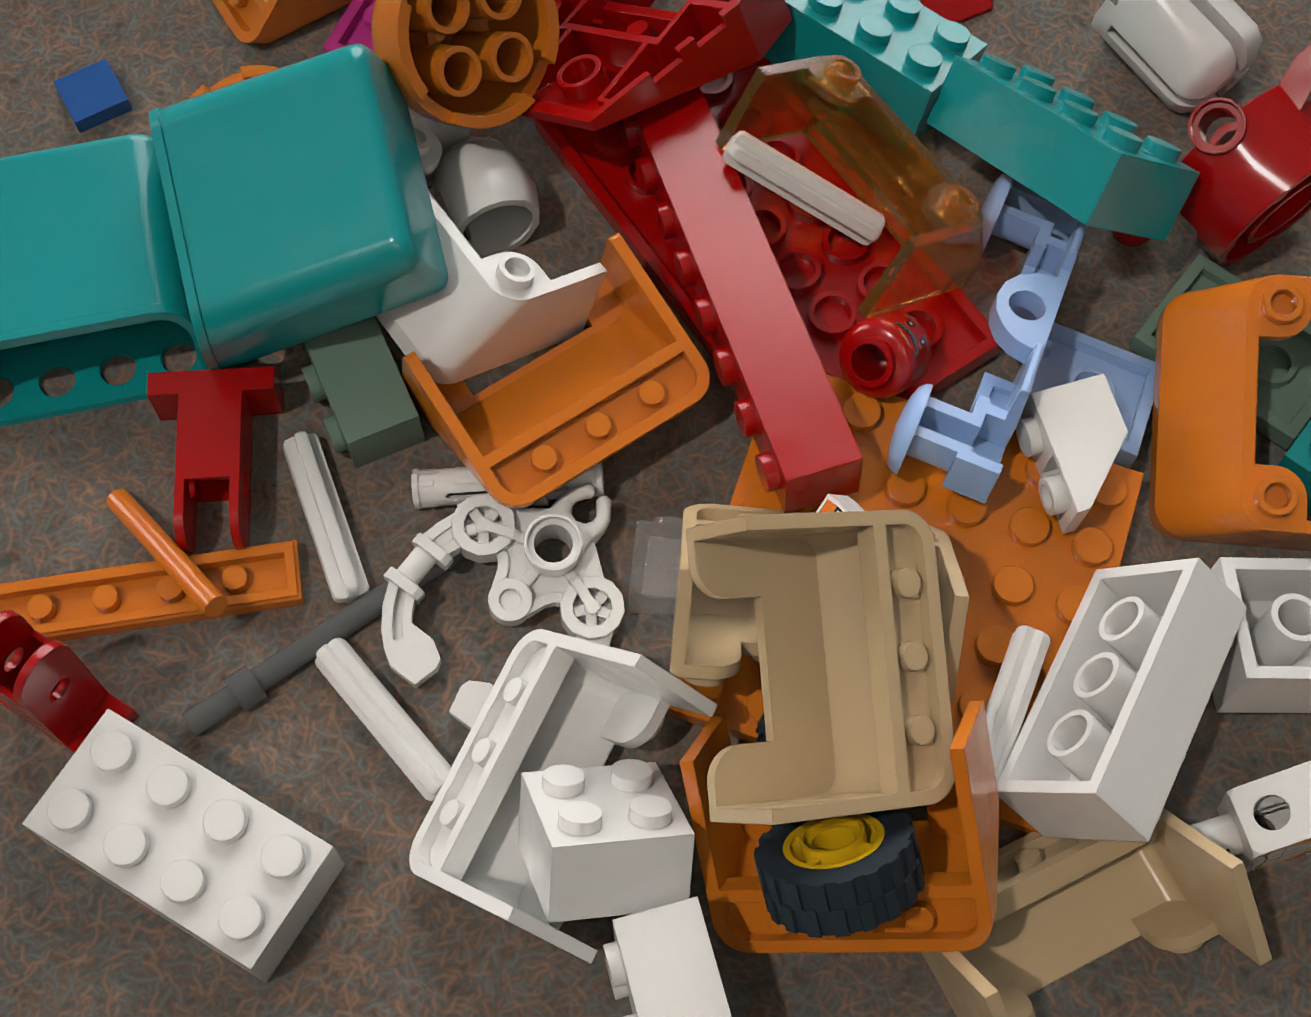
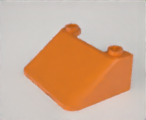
(575, 400)

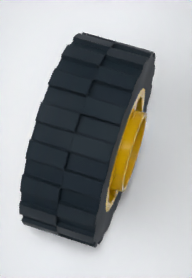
(840, 872)

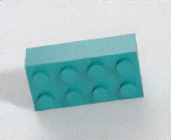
(895, 44)
(1062, 147)

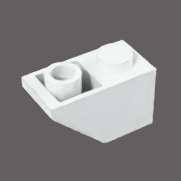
(1073, 441)

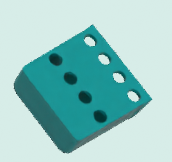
(296, 204)
(86, 274)

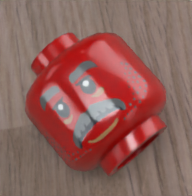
(885, 354)

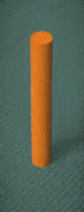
(167, 553)

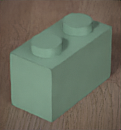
(364, 392)

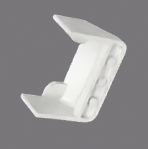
(491, 305)
(548, 708)

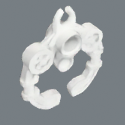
(521, 588)

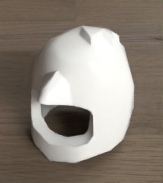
(487, 195)

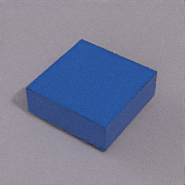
(92, 95)

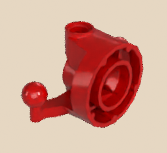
(1252, 170)

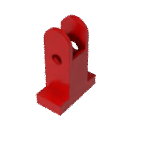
(214, 440)
(51, 685)

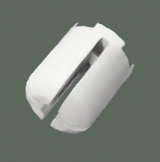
(1181, 46)

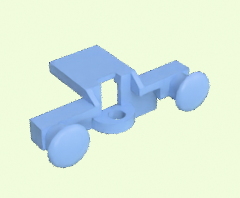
(1024, 327)

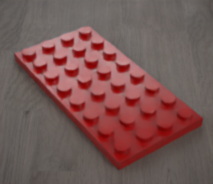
(819, 263)

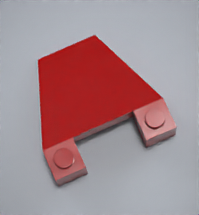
(632, 57)

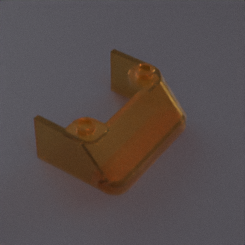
(882, 164)

